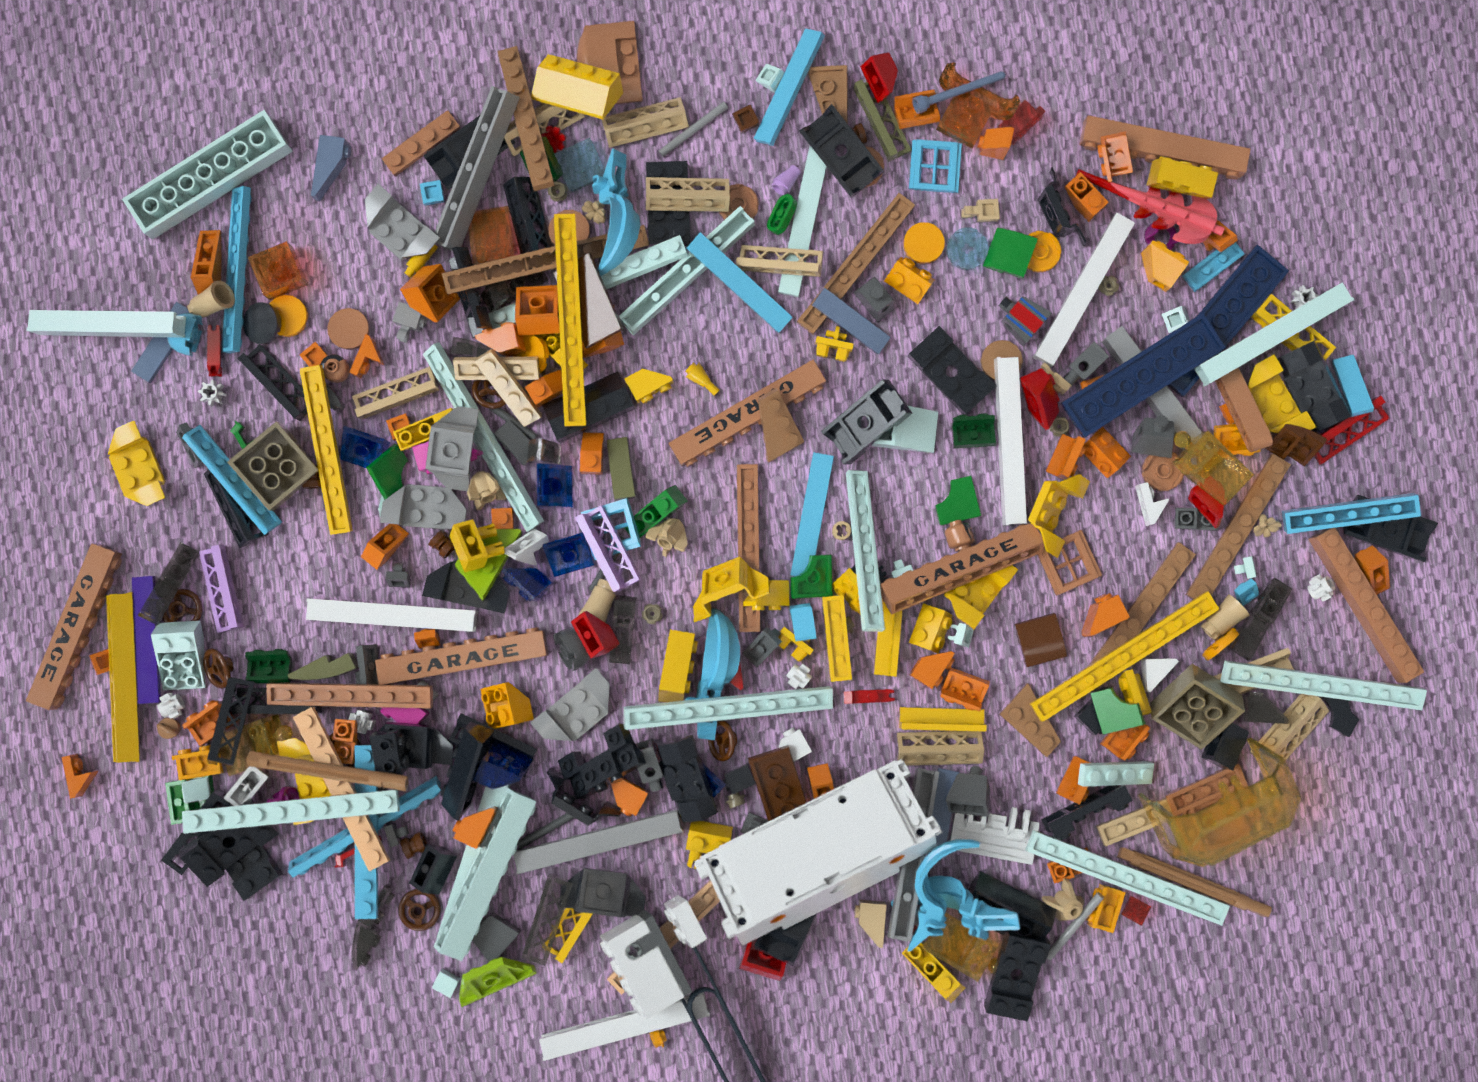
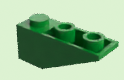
(658, 510)

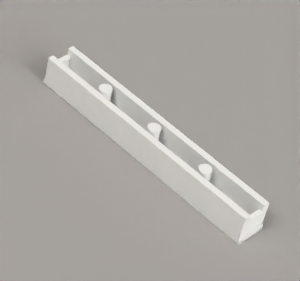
(1083, 289)
(1010, 440)
(391, 615)
(617, 1028)

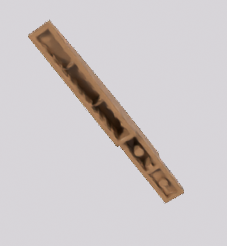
(524, 264)

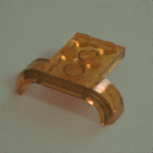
(972, 109)

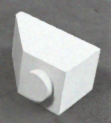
(796, 743)

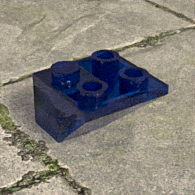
(530, 581)
(501, 767)

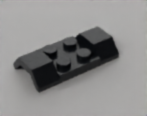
(449, 154)
(476, 315)
(1314, 386)
(1398, 536)
(686, 779)

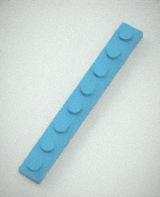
(236, 268)
(341, 840)
(365, 881)

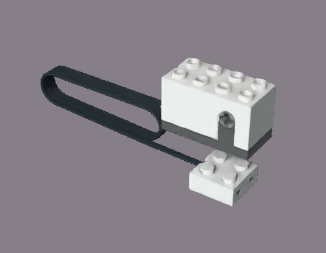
(653, 973)

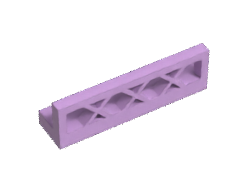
(601, 552)
(226, 588)

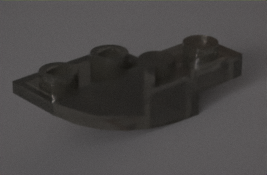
(168, 583)
(1261, 617)
(367, 933)

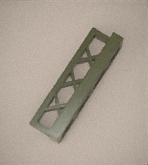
(877, 122)

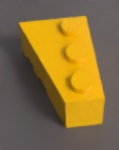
(1182, 177)
(677, 666)

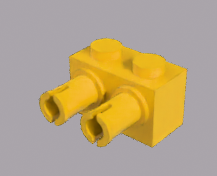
(470, 547)
(704, 838)

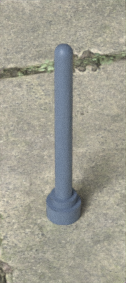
(921, 102)

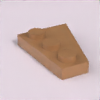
(831, 87)
(778, 426)
(1025, 721)

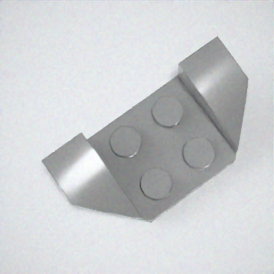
(396, 226)
(452, 447)
(423, 507)
(575, 710)

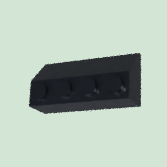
(603, 402)
(468, 755)
(1034, 916)

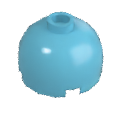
(192, 335)

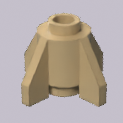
(484, 489)
(669, 534)
(1066, 903)

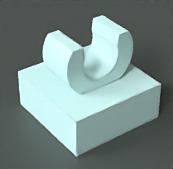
(1248, 567)
(900, 569)
(963, 634)

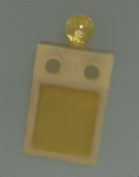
(1216, 468)
(257, 737)
(962, 950)

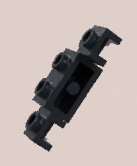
(605, 768)

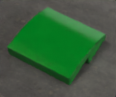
(1010, 252)
(176, 801)

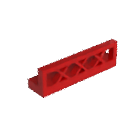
(1341, 427)

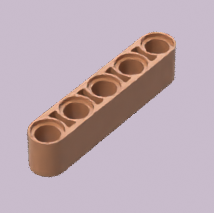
(1244, 411)

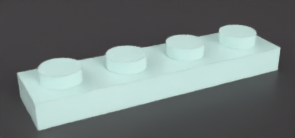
(1115, 773)

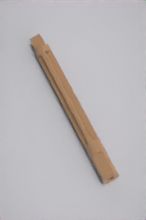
(328, 771)
(1193, 882)

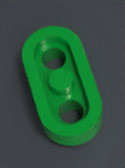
(782, 214)

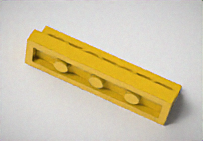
(1264, 319)
(836, 638)
(888, 644)
(941, 719)
(574, 934)

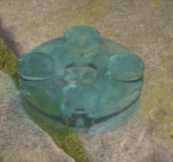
(975, 240)

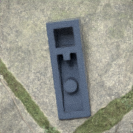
(330, 161)

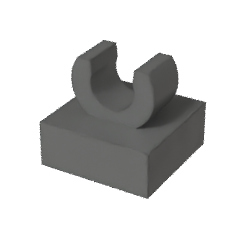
(398, 577)
(751, 822)
(394, 834)

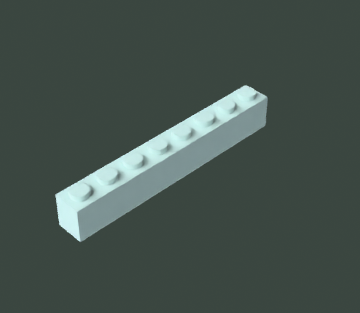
(484, 875)

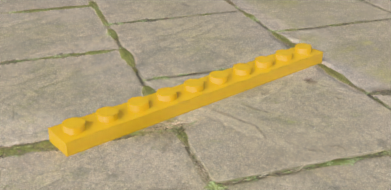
(569, 320)
(1124, 656)

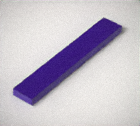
(146, 665)

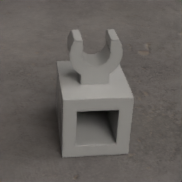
(408, 320)

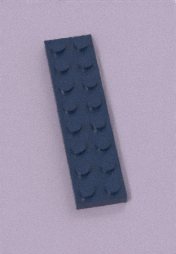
(1237, 302)
(1143, 375)

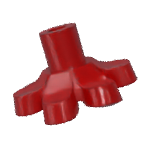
(555, 138)

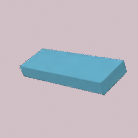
(1212, 266)
(1352, 385)

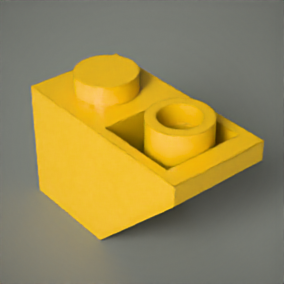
(647, 383)
(778, 597)

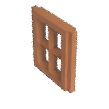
(1086, 556)

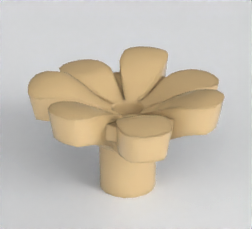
(595, 211)
(1266, 525)

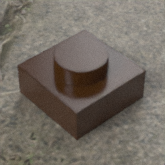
(745, 119)

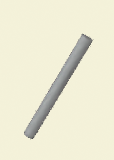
(693, 129)
(1073, 927)

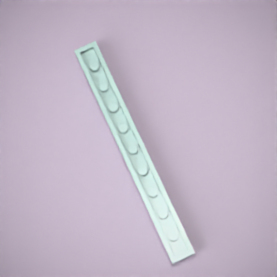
(630, 268)
(485, 440)
(1323, 685)
(727, 707)
(290, 811)
(1127, 877)

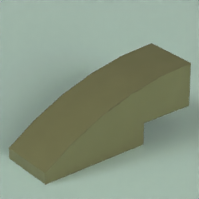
(620, 468)
(326, 668)

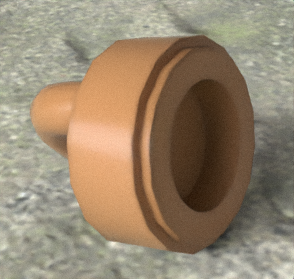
(168, 728)

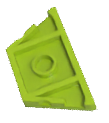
(483, 578)
(491, 978)

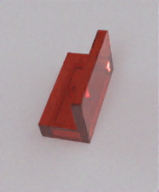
(1023, 120)

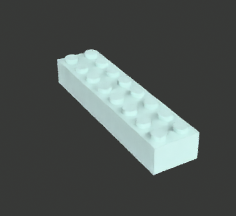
(207, 175)

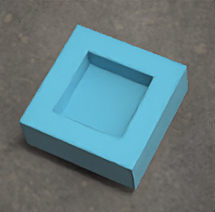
(432, 192)
(1246, 591)

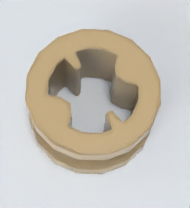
(847, 529)

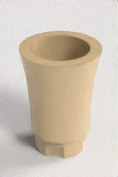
(213, 299)
(600, 600)
(1227, 616)

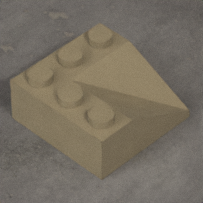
(273, 466)
(1197, 706)

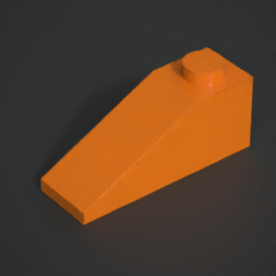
(207, 260)

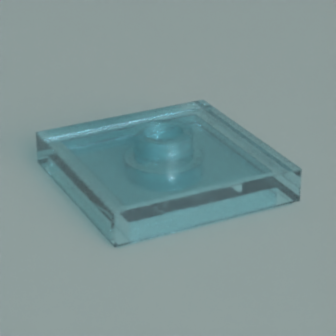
(580, 164)

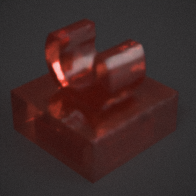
(1136, 910)

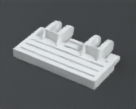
(995, 837)

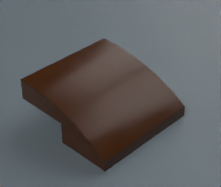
(1296, 443)
(1040, 640)

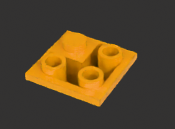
(1162, 265)
(505, 705)

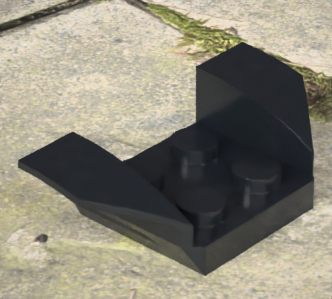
(1055, 214)
(451, 586)
(423, 745)
(567, 802)
(604, 893)

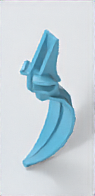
(624, 220)
(719, 664)
(933, 908)
(975, 913)

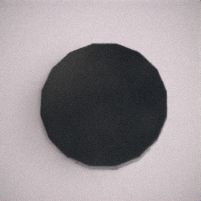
(261, 323)

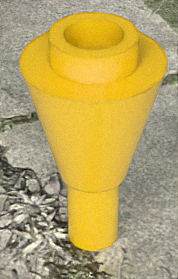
(698, 375)

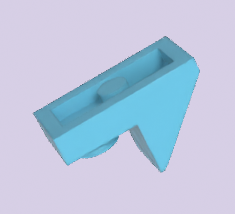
(803, 622)

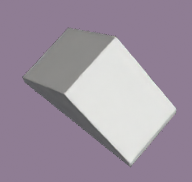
(1155, 670)
(246, 786)

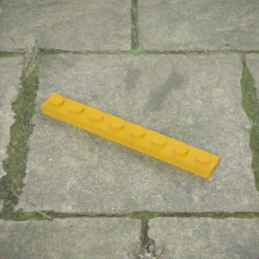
(326, 449)

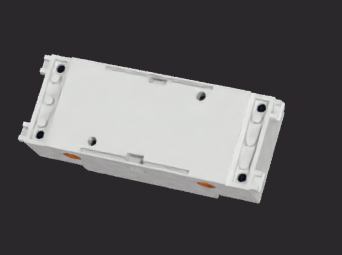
(819, 853)

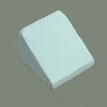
(770, 77)
(1175, 318)
(195, 790)
(446, 983)

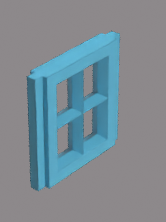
(953, 168)
(617, 507)

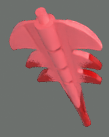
(1194, 221)

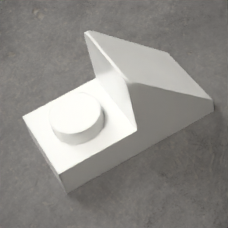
(1150, 509)
(523, 548)

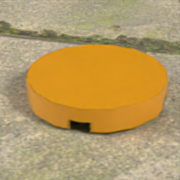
(923, 243)
(1044, 257)
(292, 314)
(535, 347)
(1220, 644)

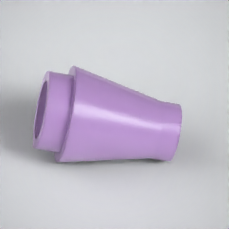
(783, 183)

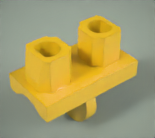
(843, 348)
(802, 648)

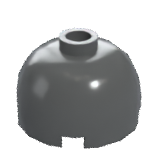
(572, 650)

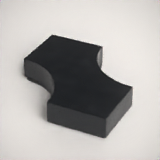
(1341, 716)

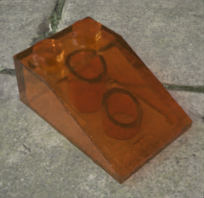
(491, 235)

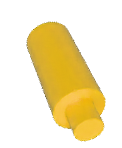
(417, 262)

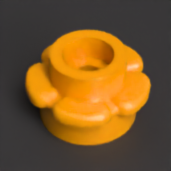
(658, 1038)

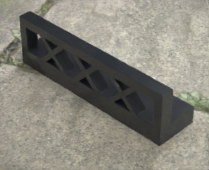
(523, 218)
(269, 384)
(231, 510)
(268, 709)
(222, 722)
(498, 737)
(184, 838)

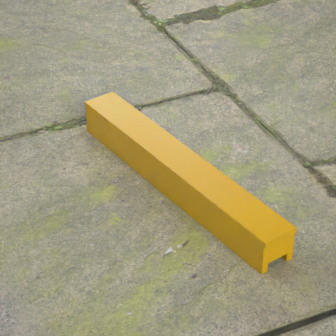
(122, 678)

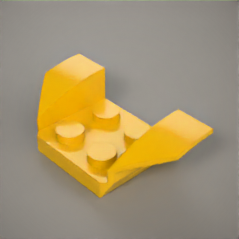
(1274, 398)
(136, 465)
(1049, 506)
(727, 580)
(975, 597)
(307, 785)

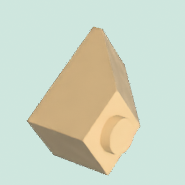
(872, 919)

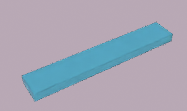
(789, 87)
(739, 282)
(217, 463)
(812, 511)

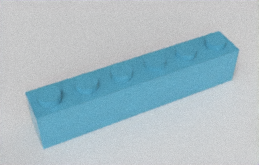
(1351, 513)

